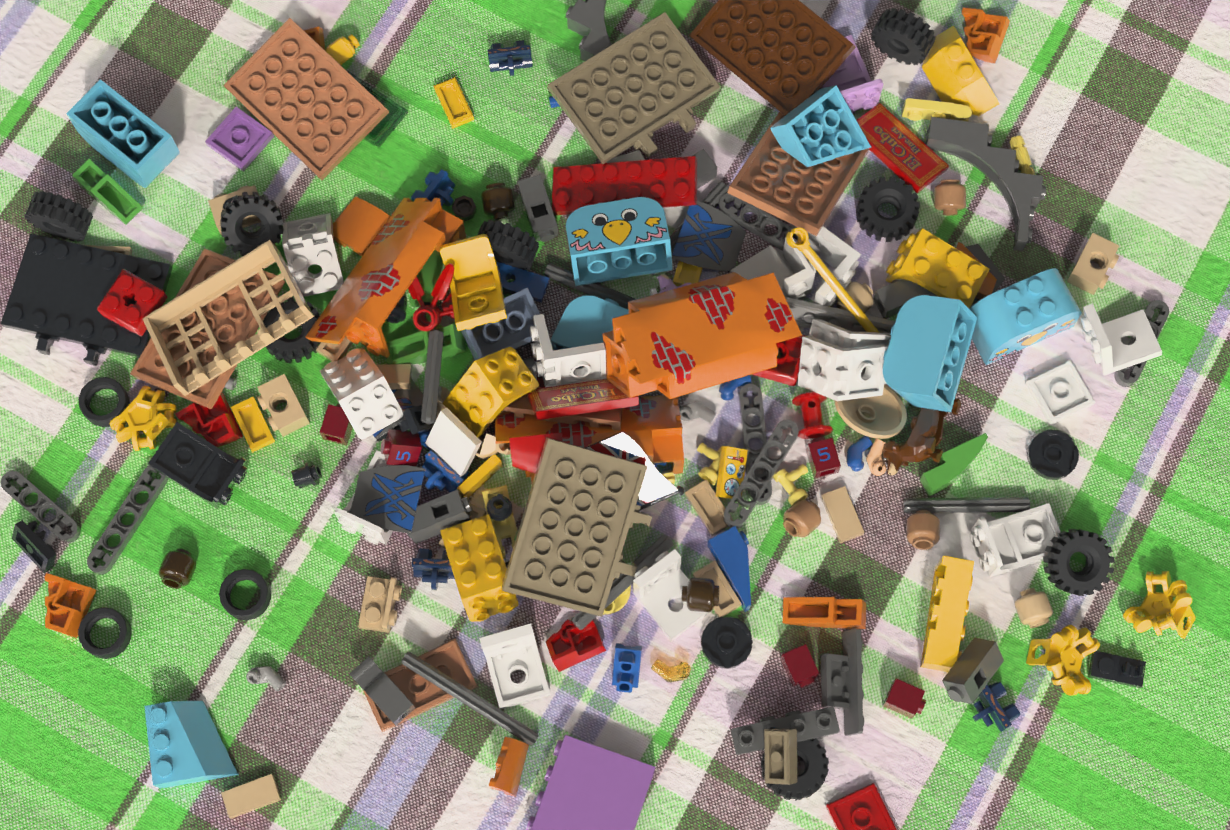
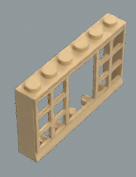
(207, 291)

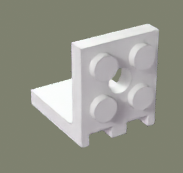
(309, 243)
(839, 256)
(845, 338)
(1107, 338)
(559, 365)
(841, 369)
(657, 587)
(510, 652)

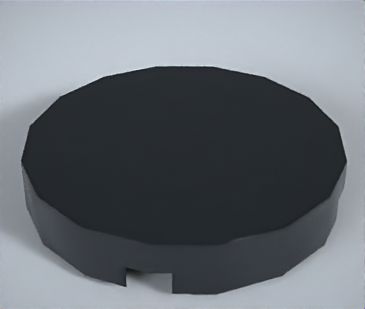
(1052, 454)
(726, 642)

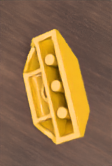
(957, 75)

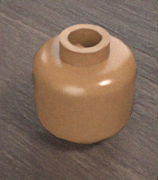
(950, 197)
(802, 518)
(923, 530)

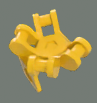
(143, 417)
(1160, 608)
(1064, 657)

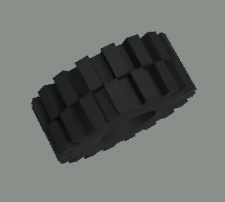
(903, 36)
(894, 194)
(242, 207)
(58, 216)
(510, 244)
(292, 348)
(1096, 562)
(813, 776)

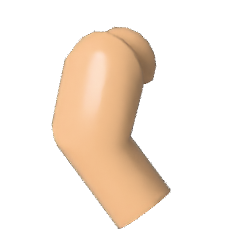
(874, 458)

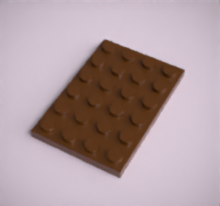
(773, 47)

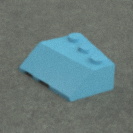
(820, 129)
(185, 744)

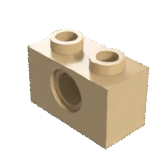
(1099, 251)
(292, 416)

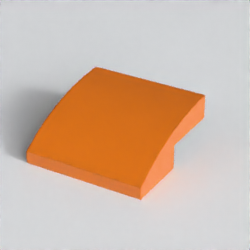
(359, 225)

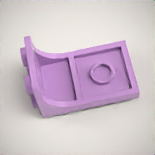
(855, 82)

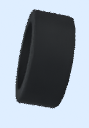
(91, 389)
(234, 578)
(89, 621)

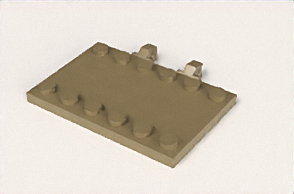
(635, 89)
(576, 527)

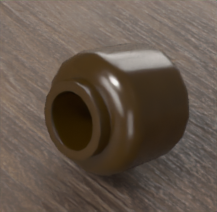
(497, 200)
(177, 568)
(701, 594)

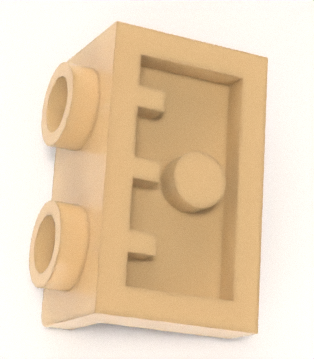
(379, 604)

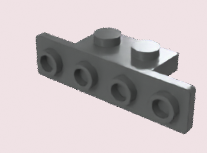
(843, 681)
(808, 726)

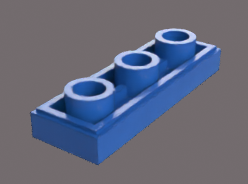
(523, 279)

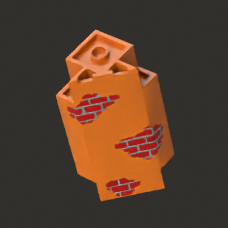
(386, 274)
(698, 335)
(652, 424)

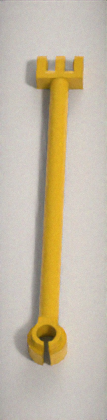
(803, 245)

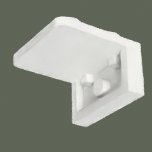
(804, 272)

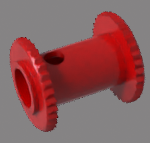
(812, 417)

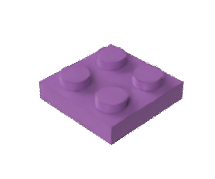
(239, 139)

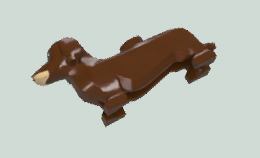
(925, 436)

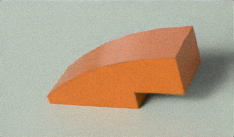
(824, 612)

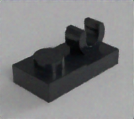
(413, 421)
(33, 545)
(1117, 669)

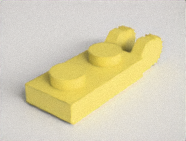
(925, 109)
(505, 528)

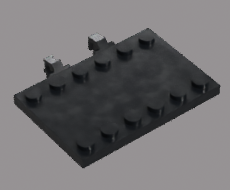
(60, 295)

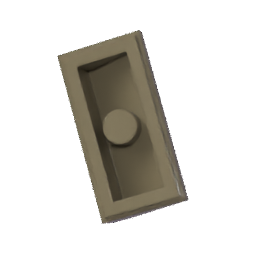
(780, 756)

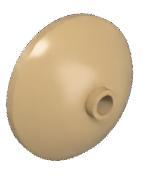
(874, 416)

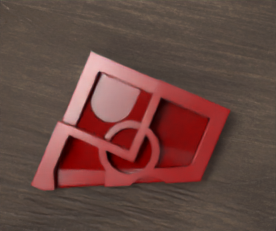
(214, 424)
(528, 450)
(574, 645)

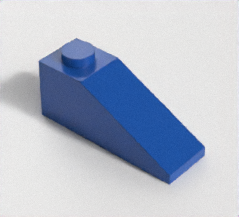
(732, 557)

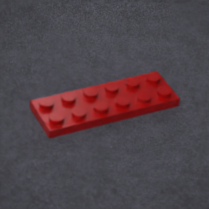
(665, 180)

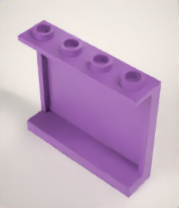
(591, 789)

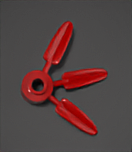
(439, 293)

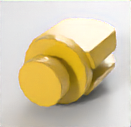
(342, 49)

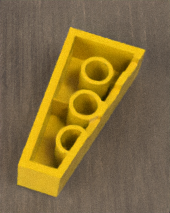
(947, 613)

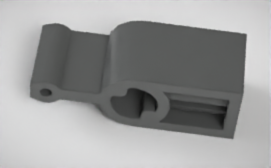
(382, 691)

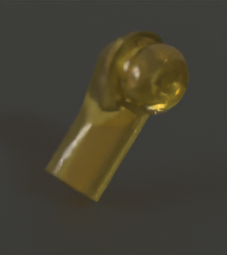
(672, 673)

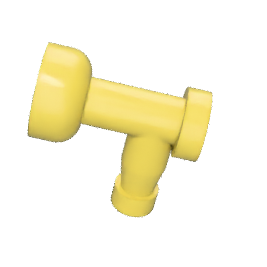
(710, 473)
(786, 480)

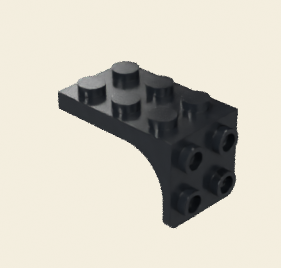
(198, 466)

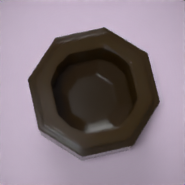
(464, 208)

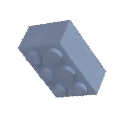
(508, 332)

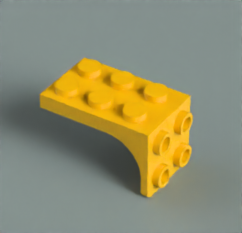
(937, 267)
(475, 282)
(489, 388)
(478, 568)

